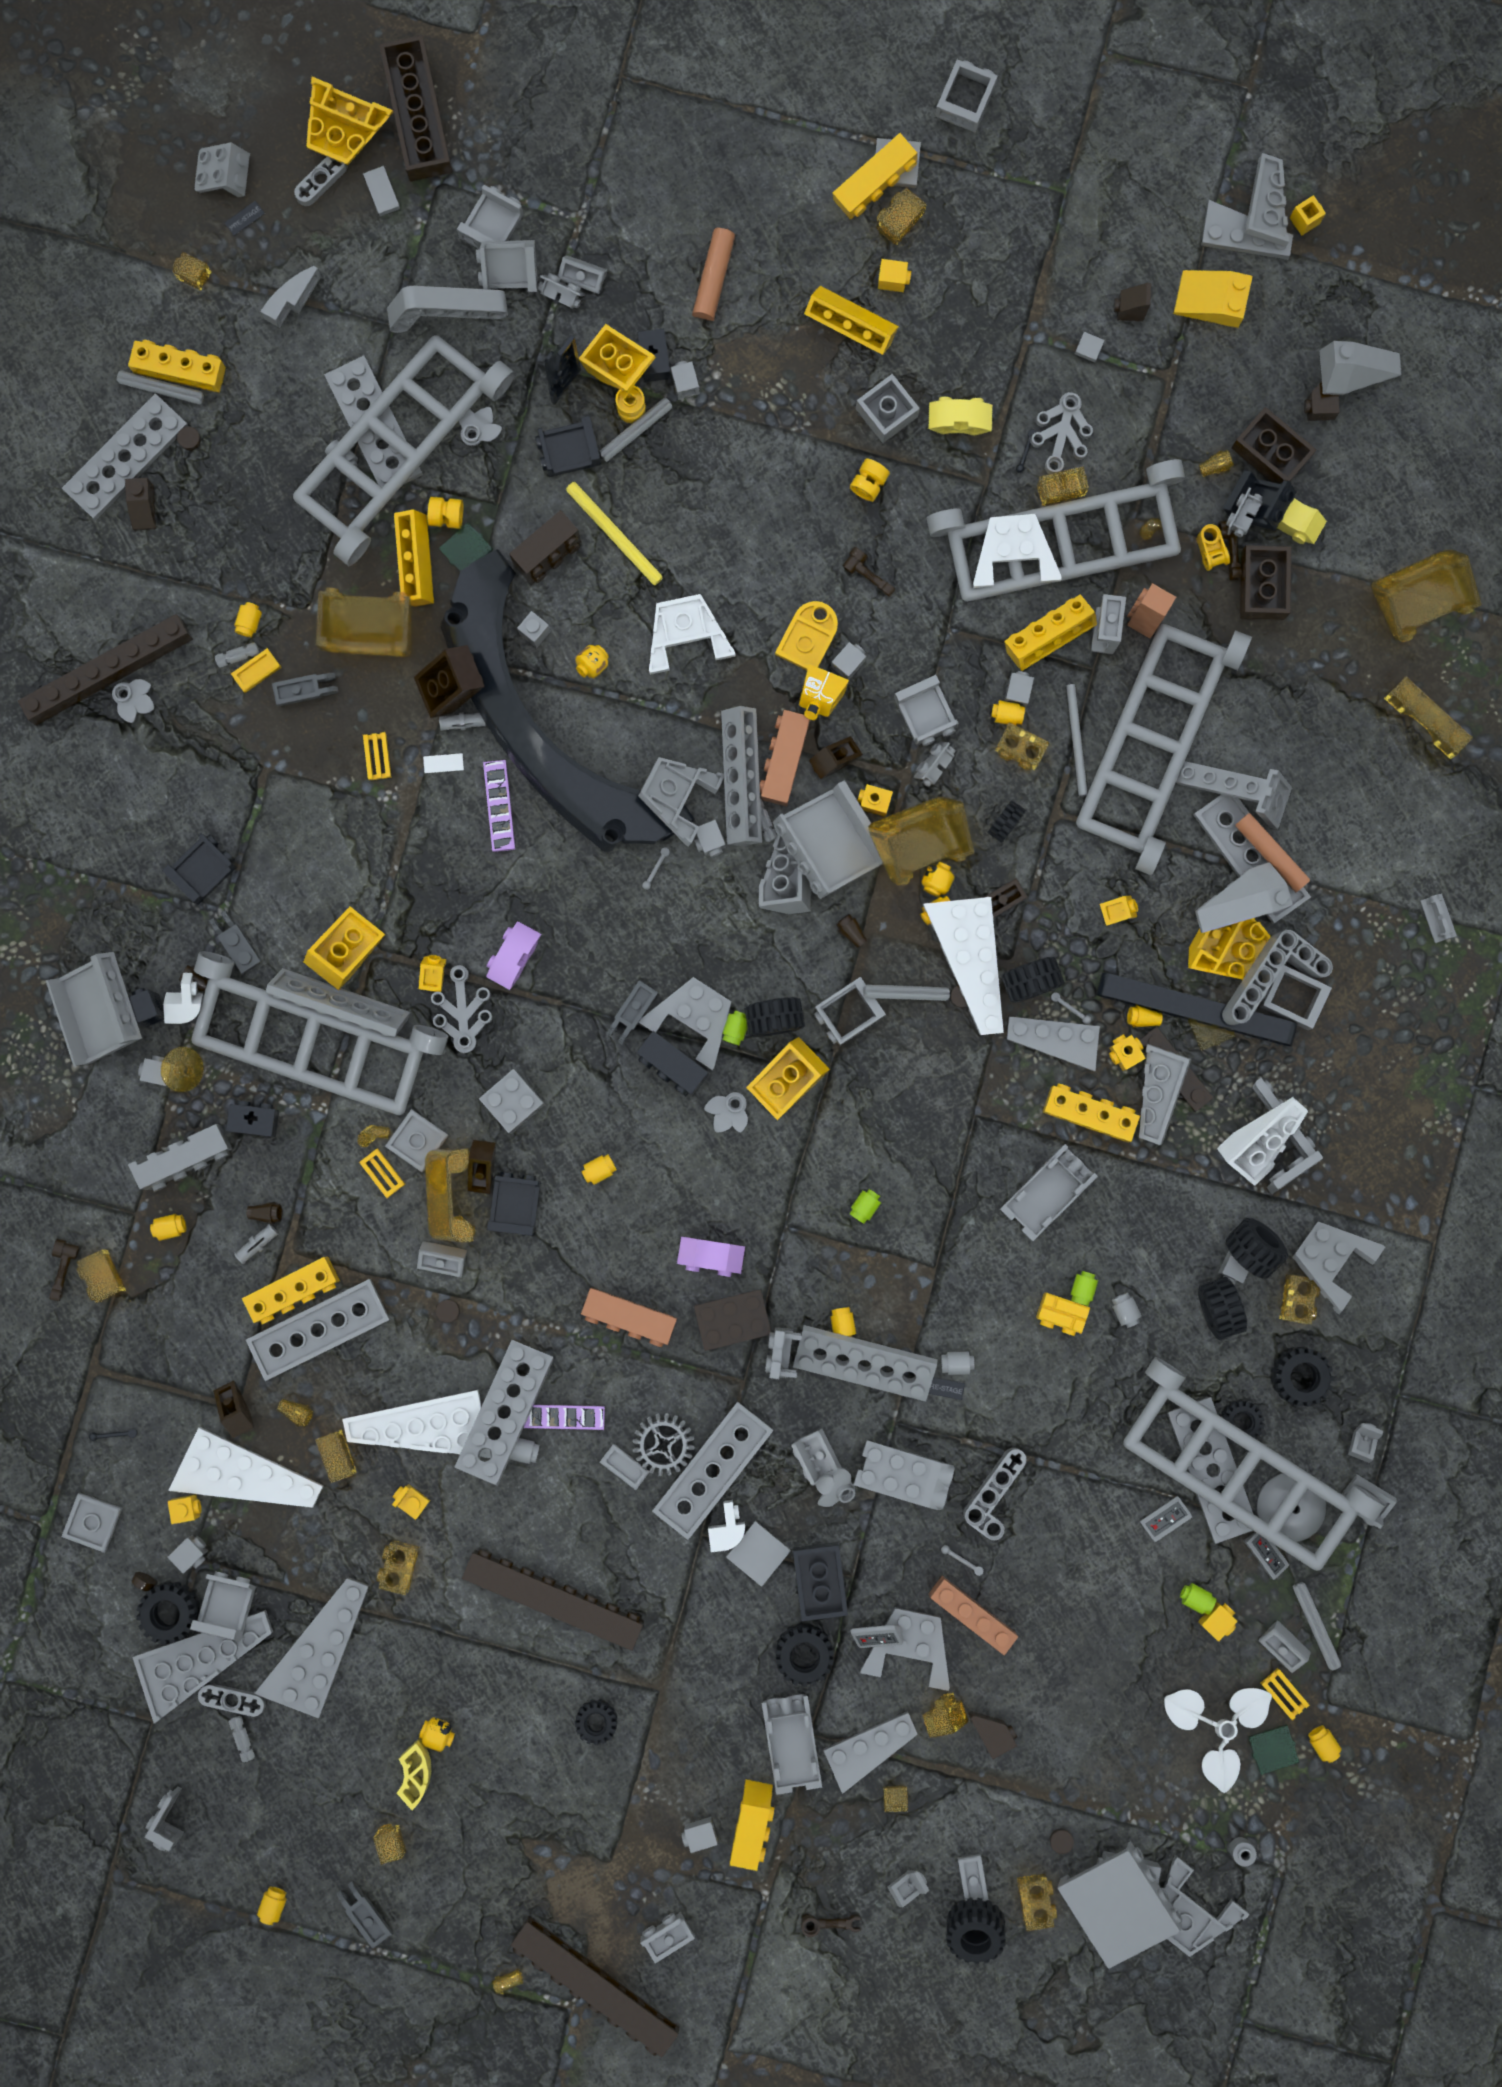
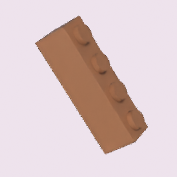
(1150, 610)
(785, 757)
(628, 1316)
(973, 1615)

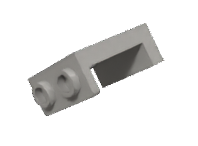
(491, 219)
(508, 265)
(1109, 624)
(926, 711)
(225, 1607)

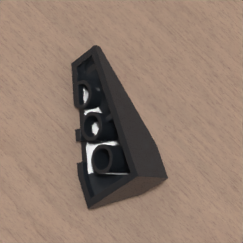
(562, 368)

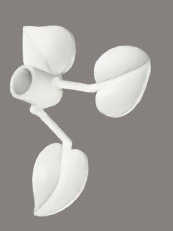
(1251, 1710)

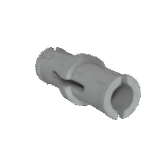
(461, 721)
(244, 1253)

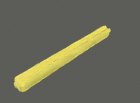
(614, 533)

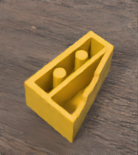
(752, 1825)

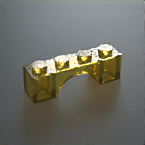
(1413, 702)

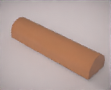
(713, 274)
(1272, 852)

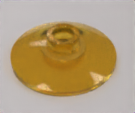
(173, 1069)

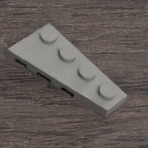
(866, 1750)

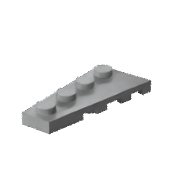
(1268, 203)
(1226, 230)
(1057, 1039)
(1161, 1089)

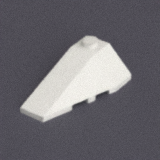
(1257, 1144)

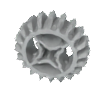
(673, 1462)

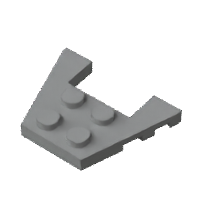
(668, 790)
(698, 1009)
(1324, 1255)
(921, 1641)
(1198, 1925)

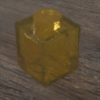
(191, 271)
(389, 1843)

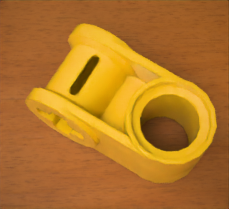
(1215, 551)

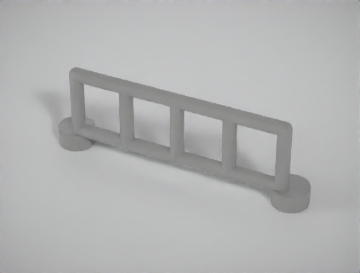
(1160, 475)
(353, 539)
(1145, 843)
(219, 969)
(1355, 1501)

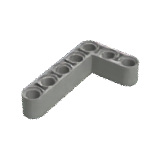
(444, 302)
(1269, 972)

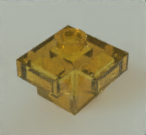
(946, 1716)

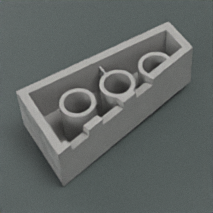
(181, 1158)

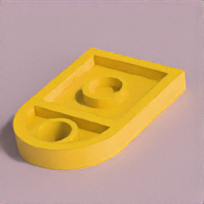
(808, 637)

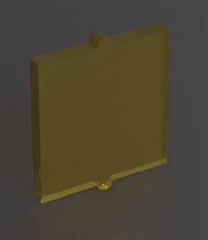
(1209, 1035)

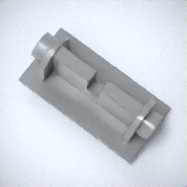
(553, 286)
(1247, 505)
(941, 755)
(1438, 918)

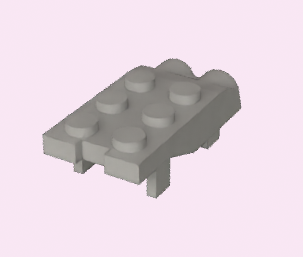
(1048, 1192)
(778, 1362)
(905, 1475)
(791, 1743)

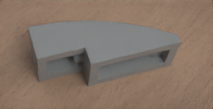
(290, 296)

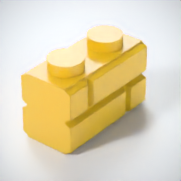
(1063, 1313)

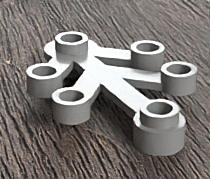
(1063, 429)
(462, 1012)

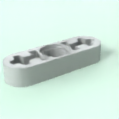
(305, 186)
(216, 1690)

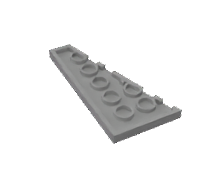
(310, 1666)
(182, 1668)

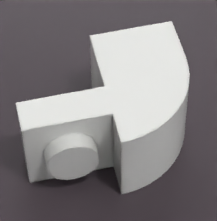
(185, 1005)
(727, 1535)

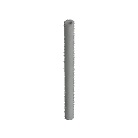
(1076, 738)

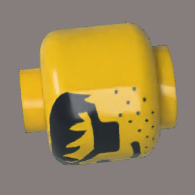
(937, 879)
(436, 1734)

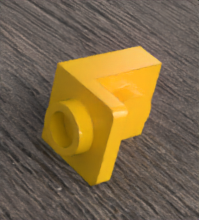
(1119, 910)
(432, 973)
(410, 1501)

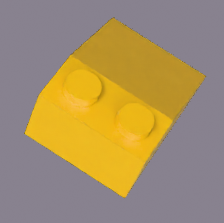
(1213, 296)
(615, 359)
(343, 948)
(788, 1078)

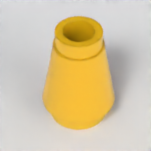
(1143, 1017)

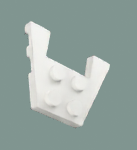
(1015, 540)
(681, 623)

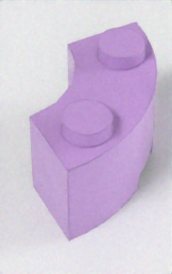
(513, 955)
(710, 1255)

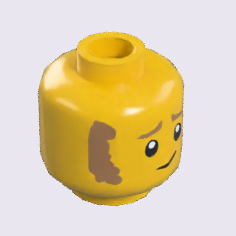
(591, 661)

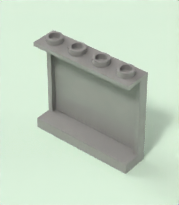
(829, 840)
(94, 1010)
(1121, 1906)

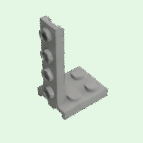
(1269, 793)
(1303, 1144)

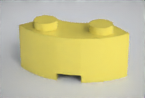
(960, 416)
(1302, 522)
(417, 1773)

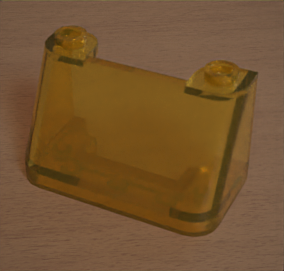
(1426, 592)
(364, 624)
(921, 837)
(438, 1170)

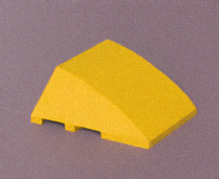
(341, 122)
(1228, 949)

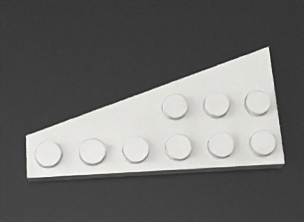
(970, 948)
(426, 1425)
(231, 1471)

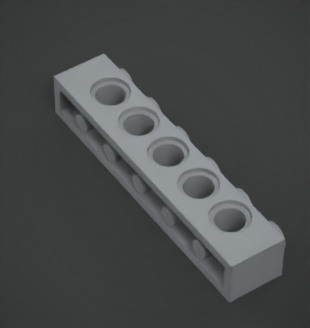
(741, 776)

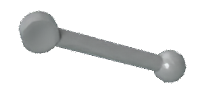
(664, 853)
(1056, 997)
(978, 1570)

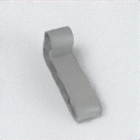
(998, 1489)

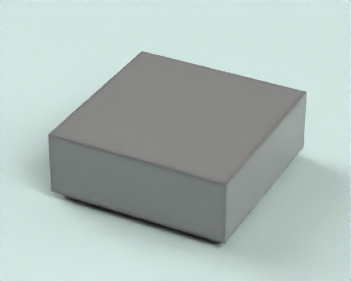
(1089, 347)

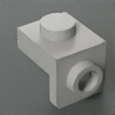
(1365, 1442)
(908, 1887)

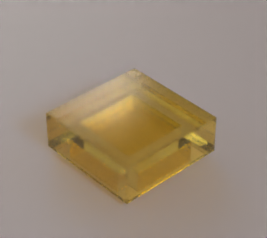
(895, 1799)

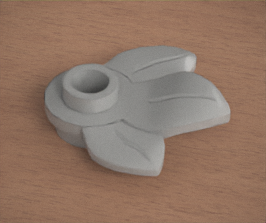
(481, 424)
(136, 700)
(725, 1114)
(835, 1488)

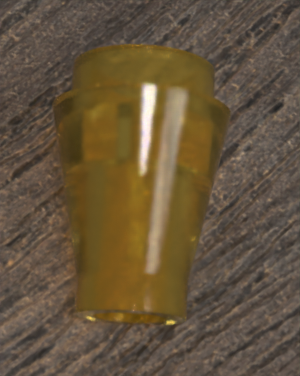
(1217, 463)
(295, 1412)

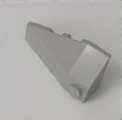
(1355, 366)
(784, 885)
(1250, 896)

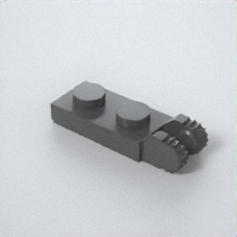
(302, 689)
(236, 944)
(633, 1010)
(364, 1916)

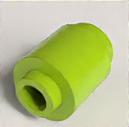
(735, 1028)
(865, 1206)
(1084, 1288)
(1197, 1599)

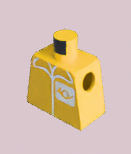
(821, 692)

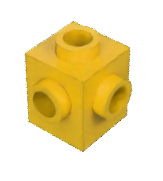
(1134, 1054)

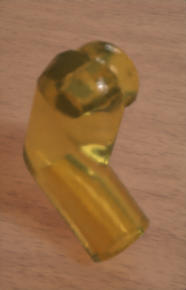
(1150, 528)
(370, 1133)

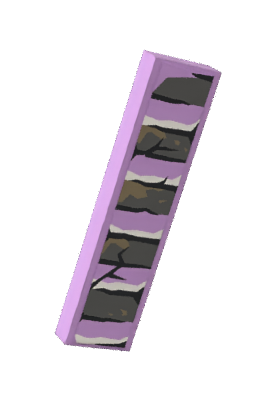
(499, 806)
(566, 1417)

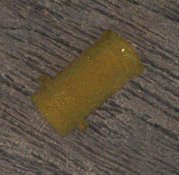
(507, 1981)

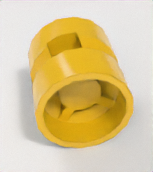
(632, 408)
(870, 478)
(445, 512)

